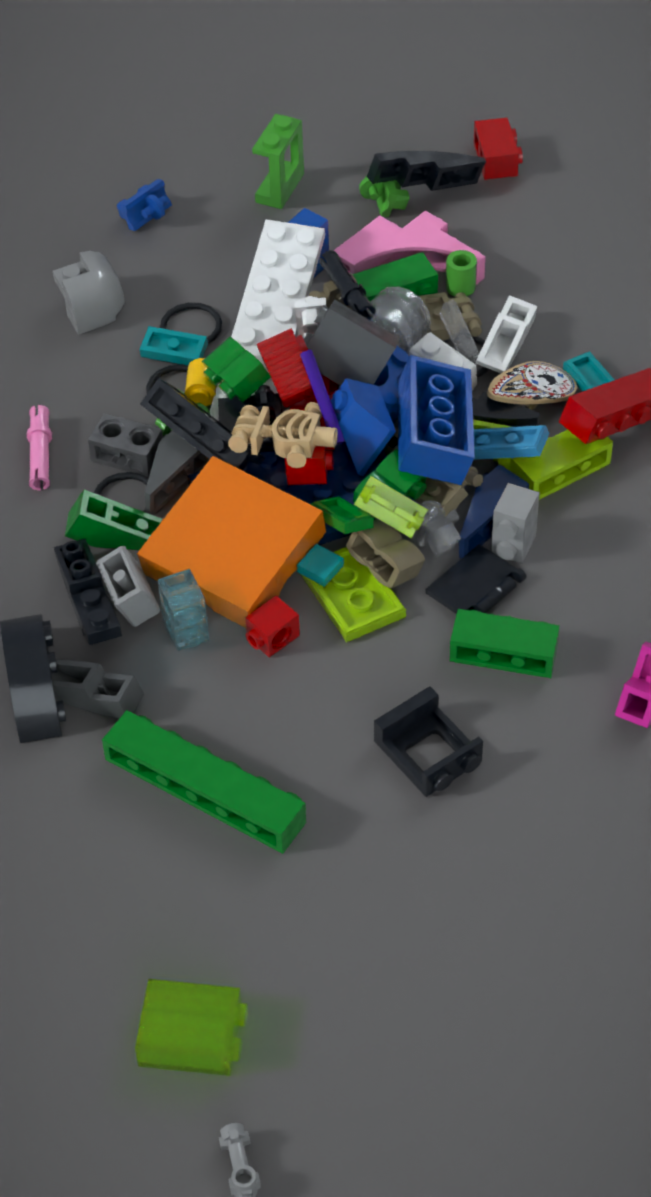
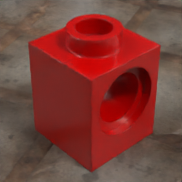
(272, 626)

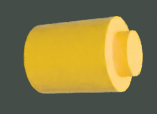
(198, 386)

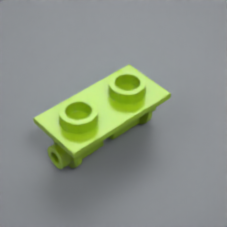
(391, 507)

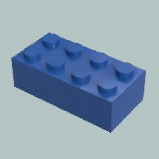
(435, 420)

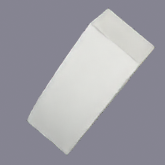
(507, 335)

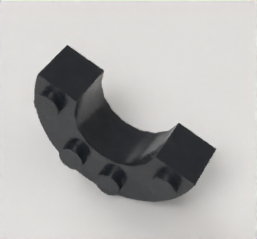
(30, 677)

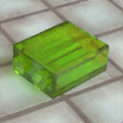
(190, 1027)

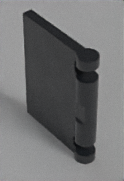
(475, 582)

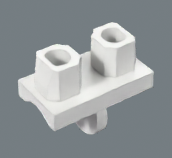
(306, 313)

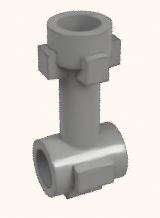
(244, 1179)

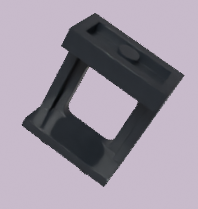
(414, 722)

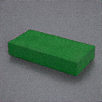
(344, 515)

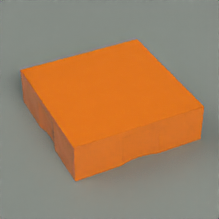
(234, 538)

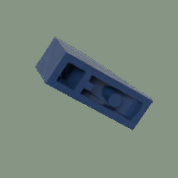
(479, 519)

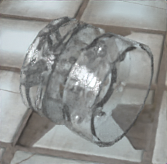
(401, 315)

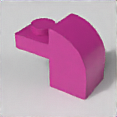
(636, 693)

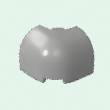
(90, 291)

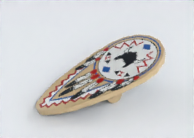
(532, 385)

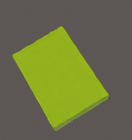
(357, 599)

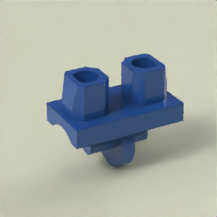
(145, 205)

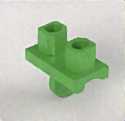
(387, 195)

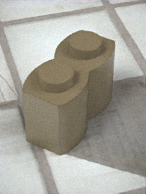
(386, 554)

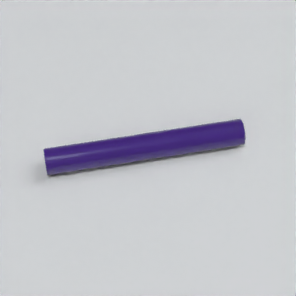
(321, 393)

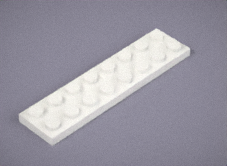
(278, 277)

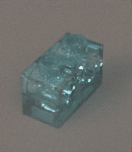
(183, 609)

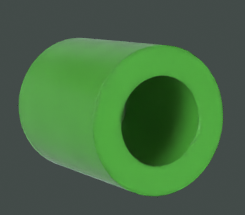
(461, 272)

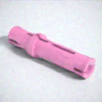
(39, 437)

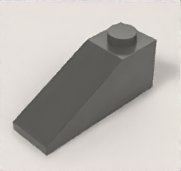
(169, 472)

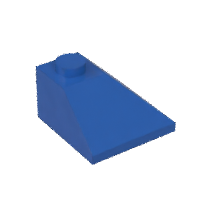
(362, 421)

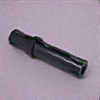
(351, 292)

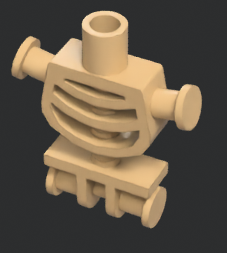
(293, 432)

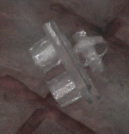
(438, 530)

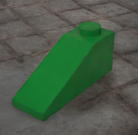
(109, 523)

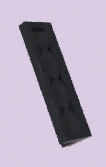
(195, 424)

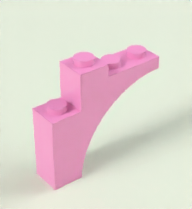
(387, 242)

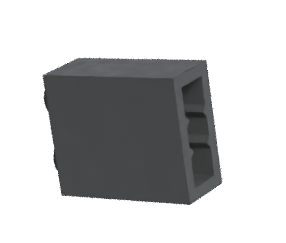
(349, 345)

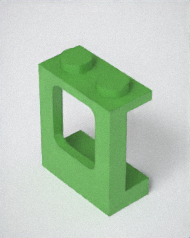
(282, 174)

